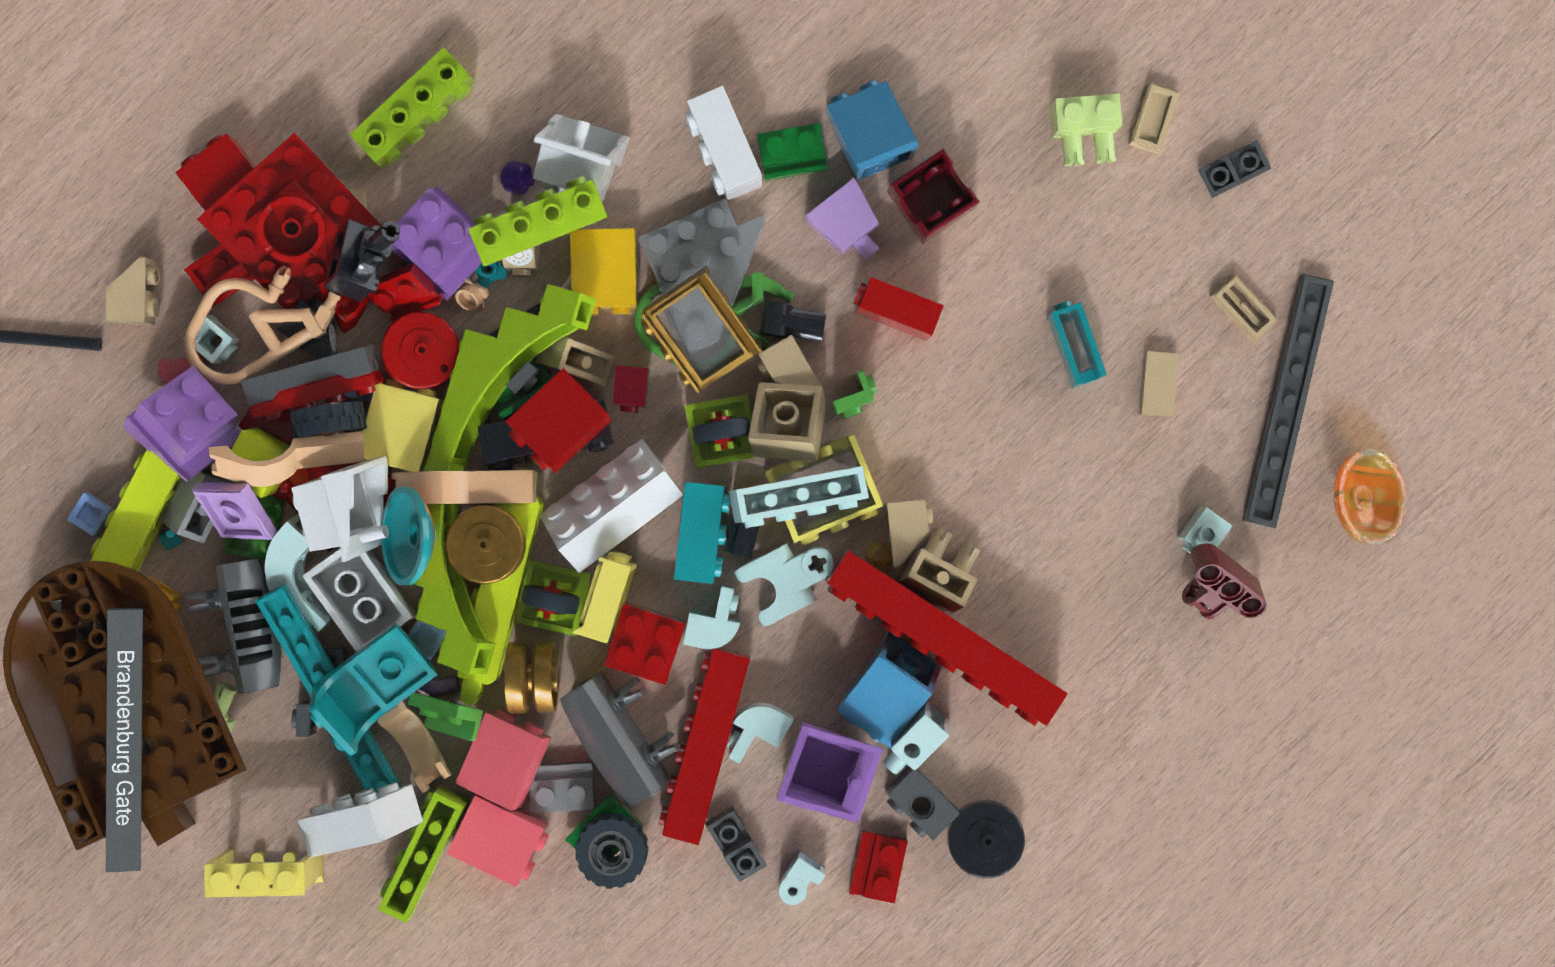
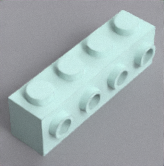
(797, 495)

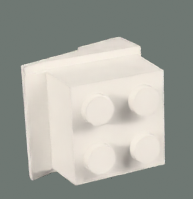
(577, 150)
(344, 508)

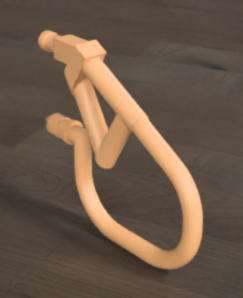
(315, 325)

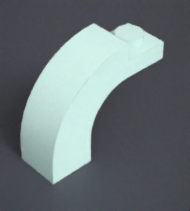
(287, 565)

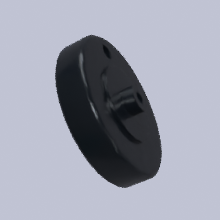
(986, 839)

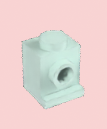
(205, 341)

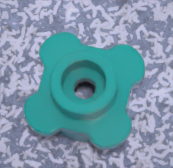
(486, 278)

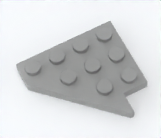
(701, 240)

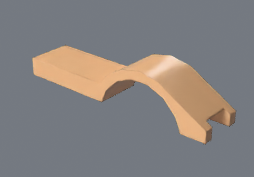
(302, 453)
(471, 486)
(417, 744)

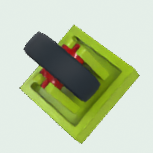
(720, 430)
(553, 597)

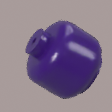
(517, 177)

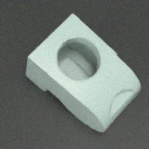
(797, 878)

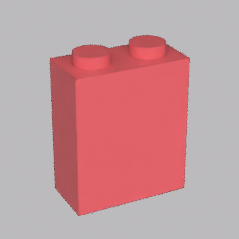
(503, 759)
(499, 840)

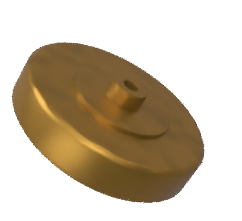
(485, 544)

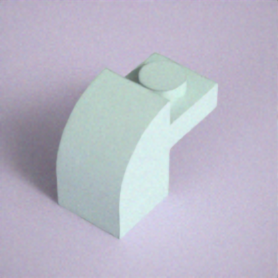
(713, 631)
(761, 721)

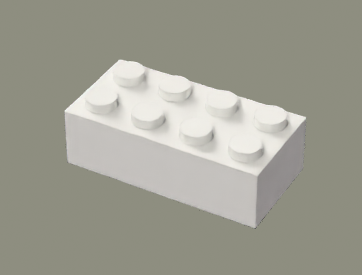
(610, 505)

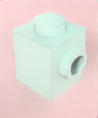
(1204, 528)

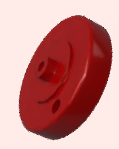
(419, 350)

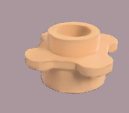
(471, 296)

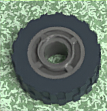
(607, 869)

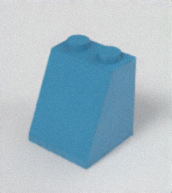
(871, 129)
(889, 689)

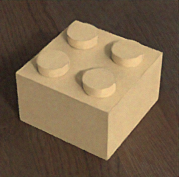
(787, 422)

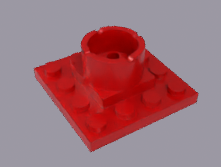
(282, 189)

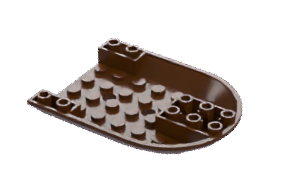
(60, 694)

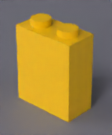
(606, 268)

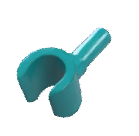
(170, 539)

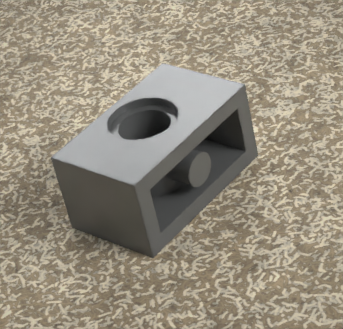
(939, 811)

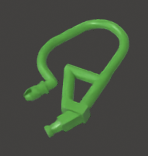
(756, 281)

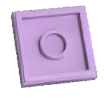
(234, 510)

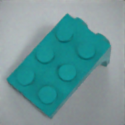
(368, 687)

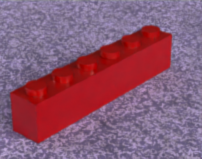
(705, 746)

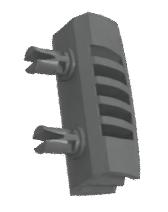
(253, 647)
(615, 740)

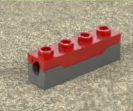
(313, 381)

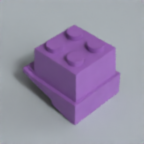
(438, 241)
(183, 423)
(829, 773)

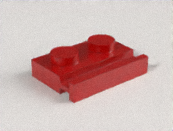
(215, 267)
(405, 292)
(878, 866)

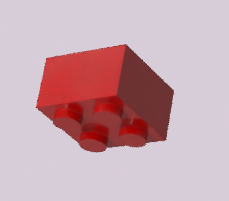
(645, 643)

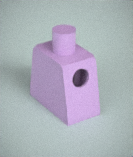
(846, 221)

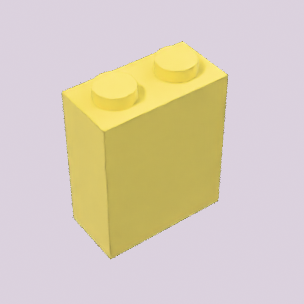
(401, 425)

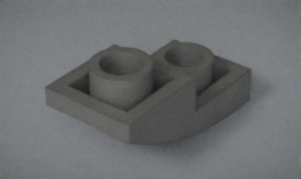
(1234, 169)
(735, 844)

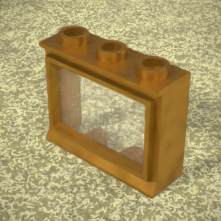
(699, 330)

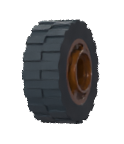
(328, 419)

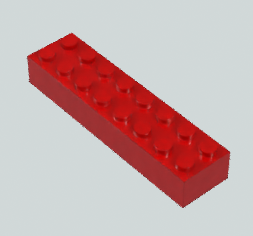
(951, 641)

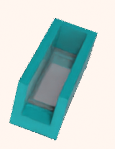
(1076, 343)

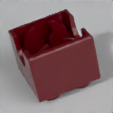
(932, 196)

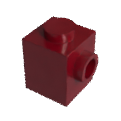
(631, 388)

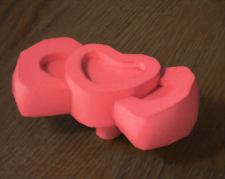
(170, 369)

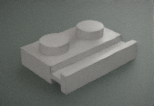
(563, 787)

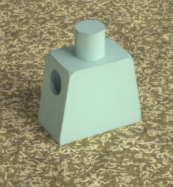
(926, 730)

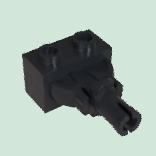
(357, 257)

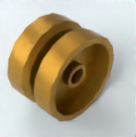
(531, 677)

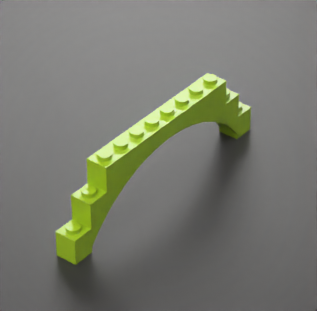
(475, 385)

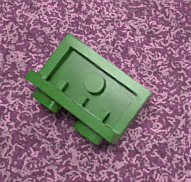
(852, 404)

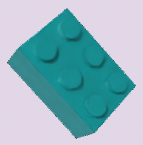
(701, 533)

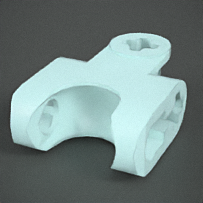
(789, 576)

